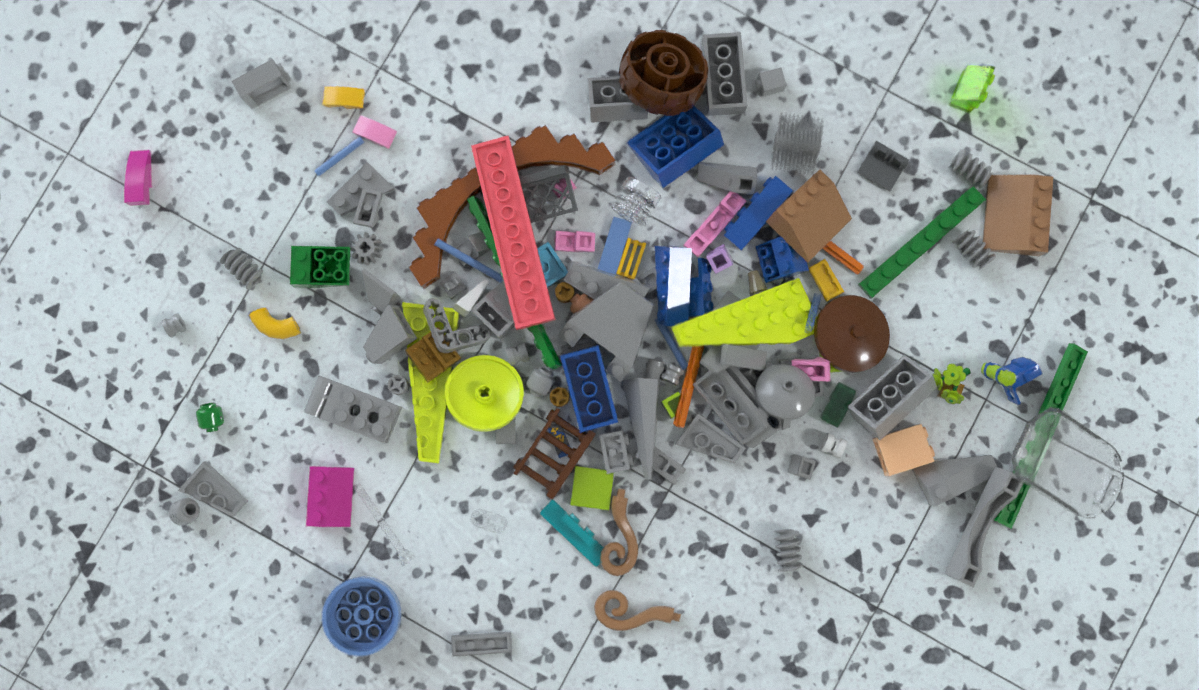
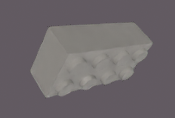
(726, 75)
(892, 397)

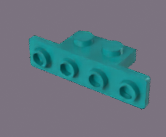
(570, 528)

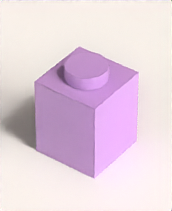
(719, 258)

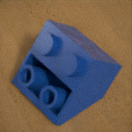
(779, 260)

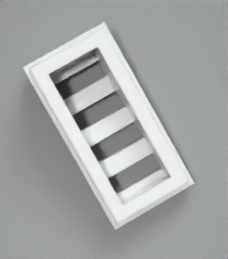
(467, 302)

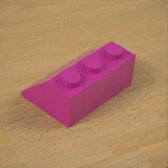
(330, 496)

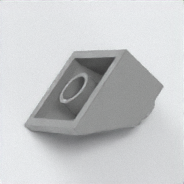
(379, 293)

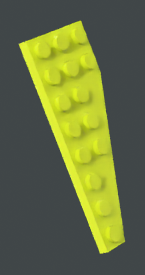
(764, 318)

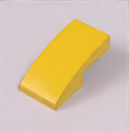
(343, 97)

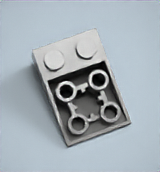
(495, 311)

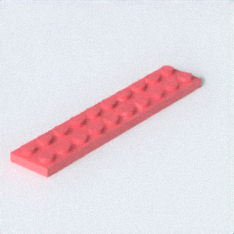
(513, 233)

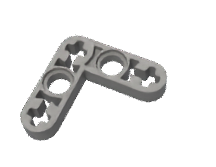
(452, 336)

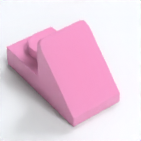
(816, 369)

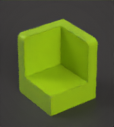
(670, 404)

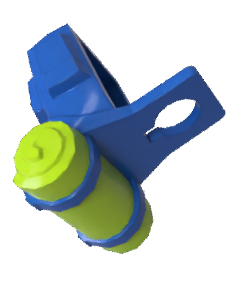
(1012, 375)

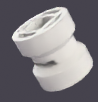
(833, 445)

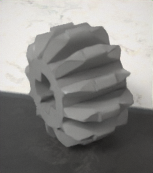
(374, 246)

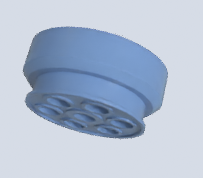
(339, 629)

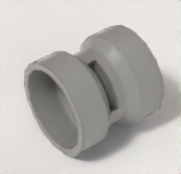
(517, 354)

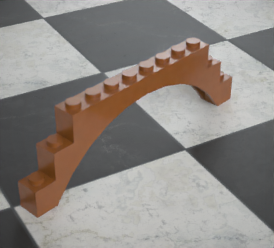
(447, 204)

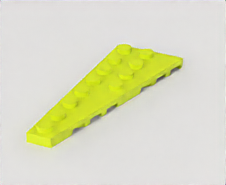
(428, 397)

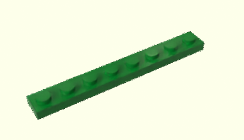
(921, 242)

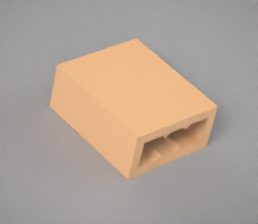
(904, 450)

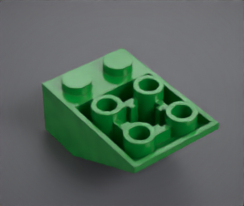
(319, 266)

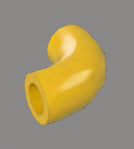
(272, 327)

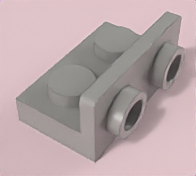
(615, 451)

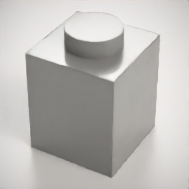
(770, 82)

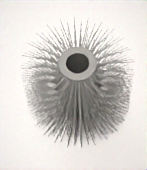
(796, 143)

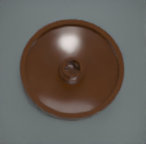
(852, 333)

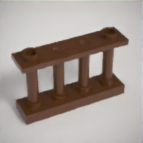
(562, 470)

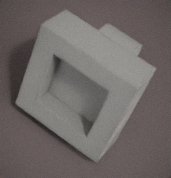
(453, 285)

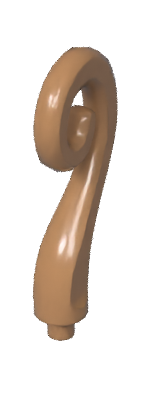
(618, 508)
(656, 613)

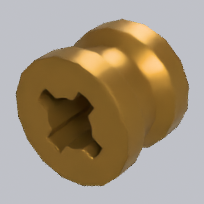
(565, 295)
(557, 395)

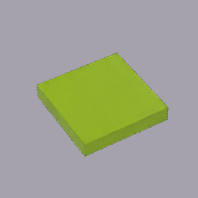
(592, 488)

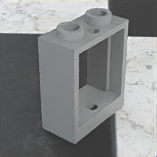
(262, 83)

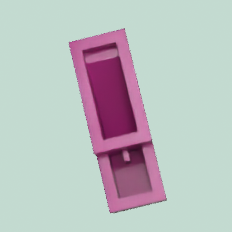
(138, 178)

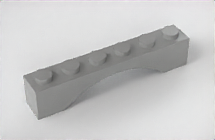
(967, 558)

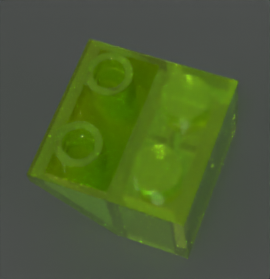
(972, 87)

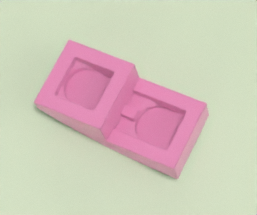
(374, 131)
(574, 241)

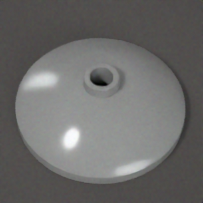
(783, 401)

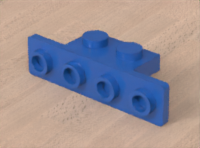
(700, 290)

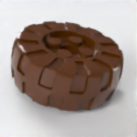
(663, 72)

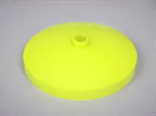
(480, 377)

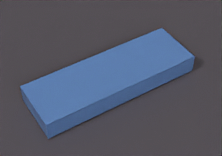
(614, 245)

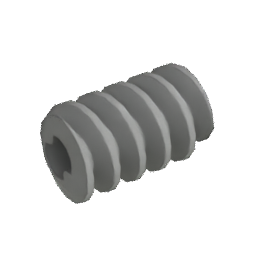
(971, 168)
(974, 249)
(241, 269)
(789, 550)

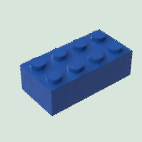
(589, 388)

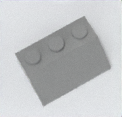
(610, 102)

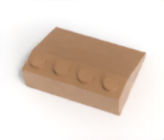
(1018, 214)
(811, 216)

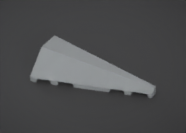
(642, 404)

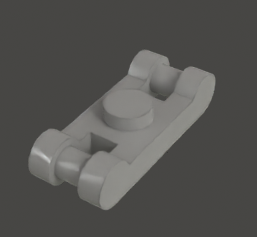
(662, 463)

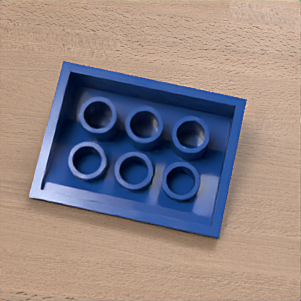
(676, 144)

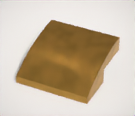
(429, 359)

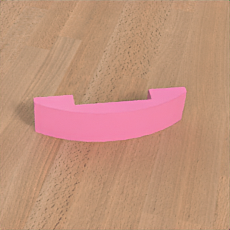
(715, 223)

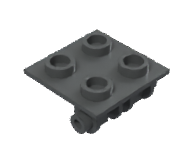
(883, 166)

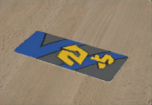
(559, 433)

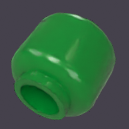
(210, 417)

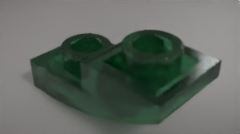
(838, 405)

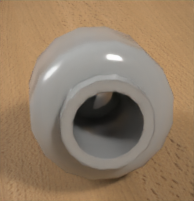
(540, 382)
(184, 511)

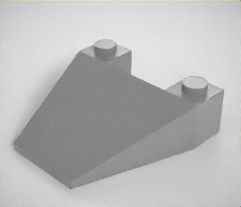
(615, 322)

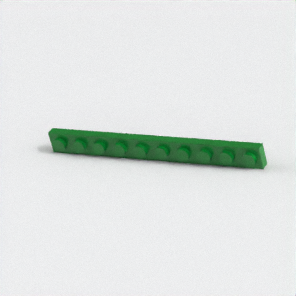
(541, 339)
(1056, 398)

